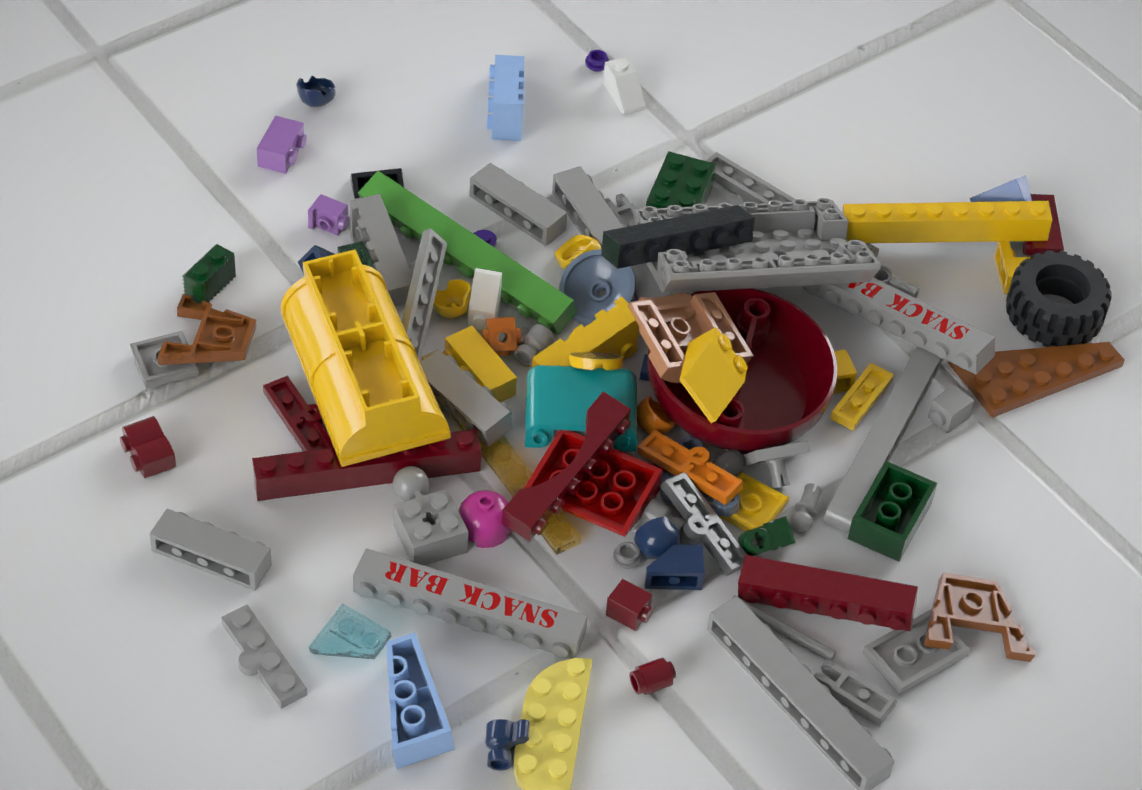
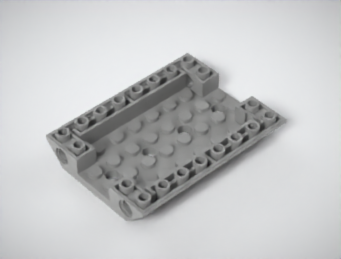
(790, 247)

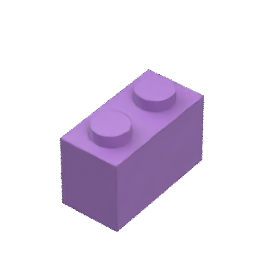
(281, 144)

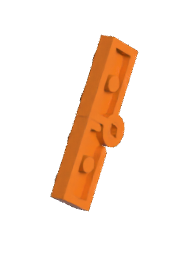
(694, 462)

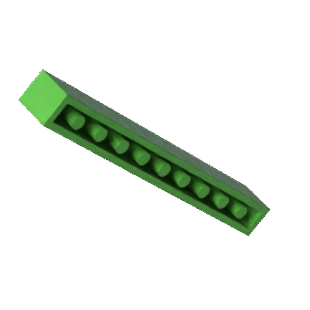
(467, 252)

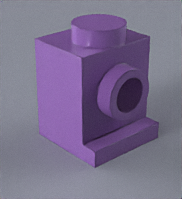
(328, 215)

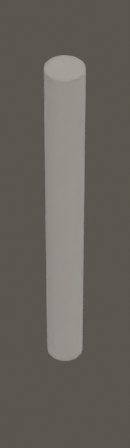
(792, 633)

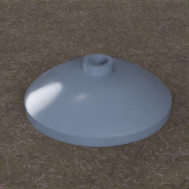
(588, 277)

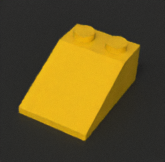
(712, 372)

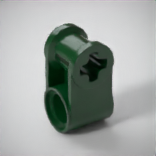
(769, 537)

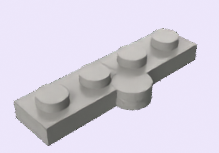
(263, 656)

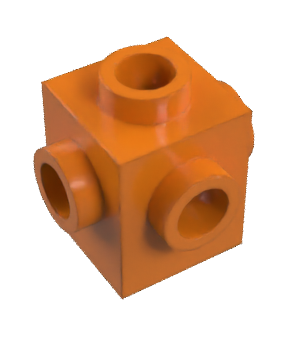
(497, 325)

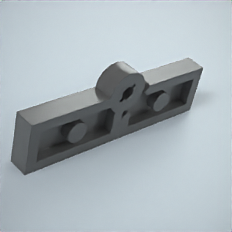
(704, 523)

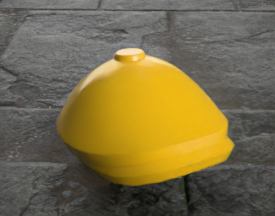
(575, 247)

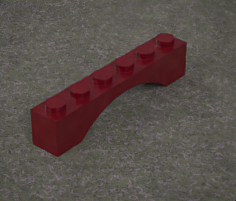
(533, 506)

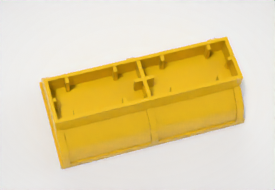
(359, 361)

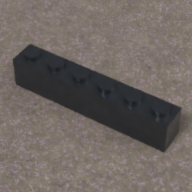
(687, 233)

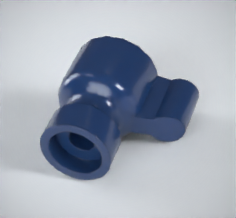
(501, 738)

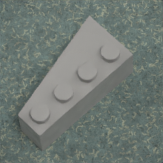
(373, 227)

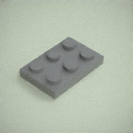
(905, 659)

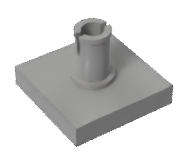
(775, 458)

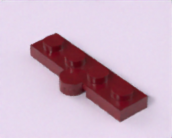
(300, 418)

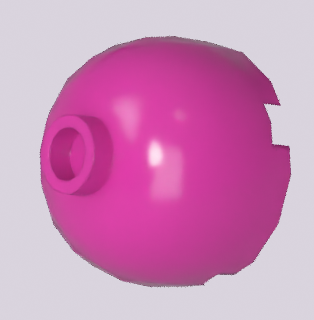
(483, 518)

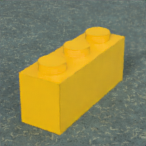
(478, 358)

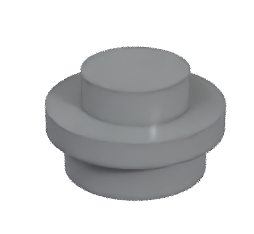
(627, 555)

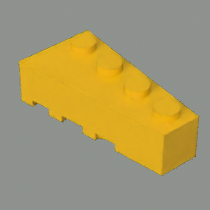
(610, 333)

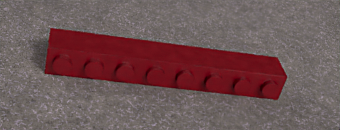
(321, 471)

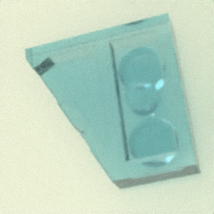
(350, 636)

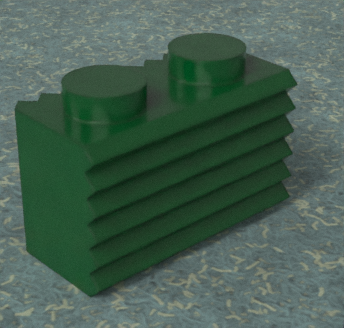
(210, 274)

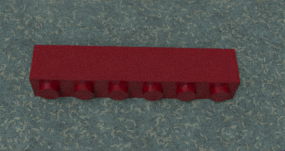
(827, 593)

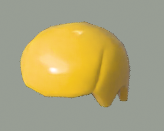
(454, 300)

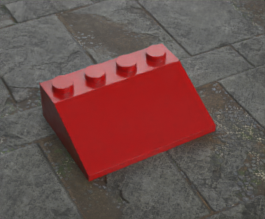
(609, 496)

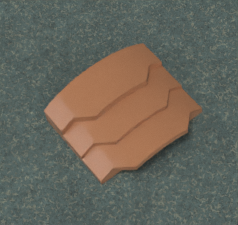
(675, 320)

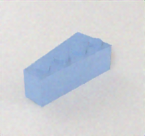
(507, 97)
(417, 714)

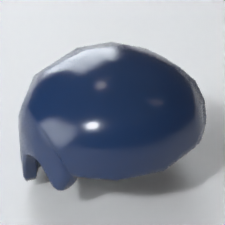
(316, 91)
(656, 537)

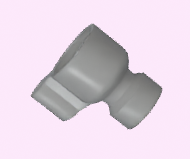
(532, 343)
(658, 509)

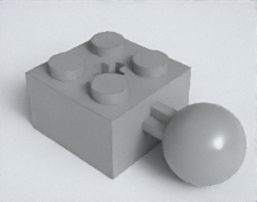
(427, 523)

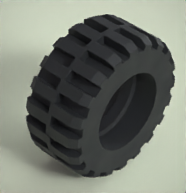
(1061, 276)

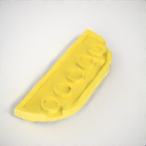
(555, 714)

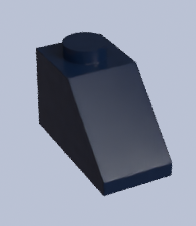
(677, 569)

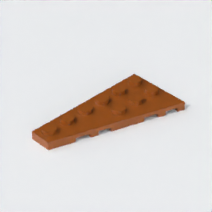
(1031, 374)

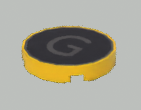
(595, 360)

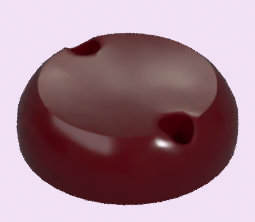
(784, 382)

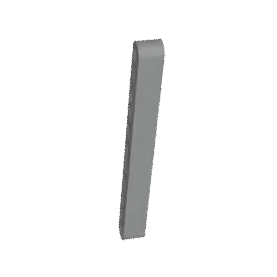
(883, 437)

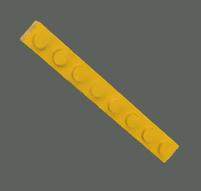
(948, 222)

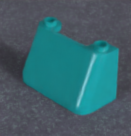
(562, 394)

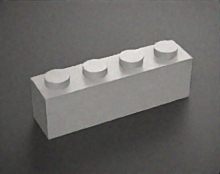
(518, 204)
(466, 399)
(211, 549)

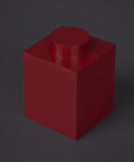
(629, 605)

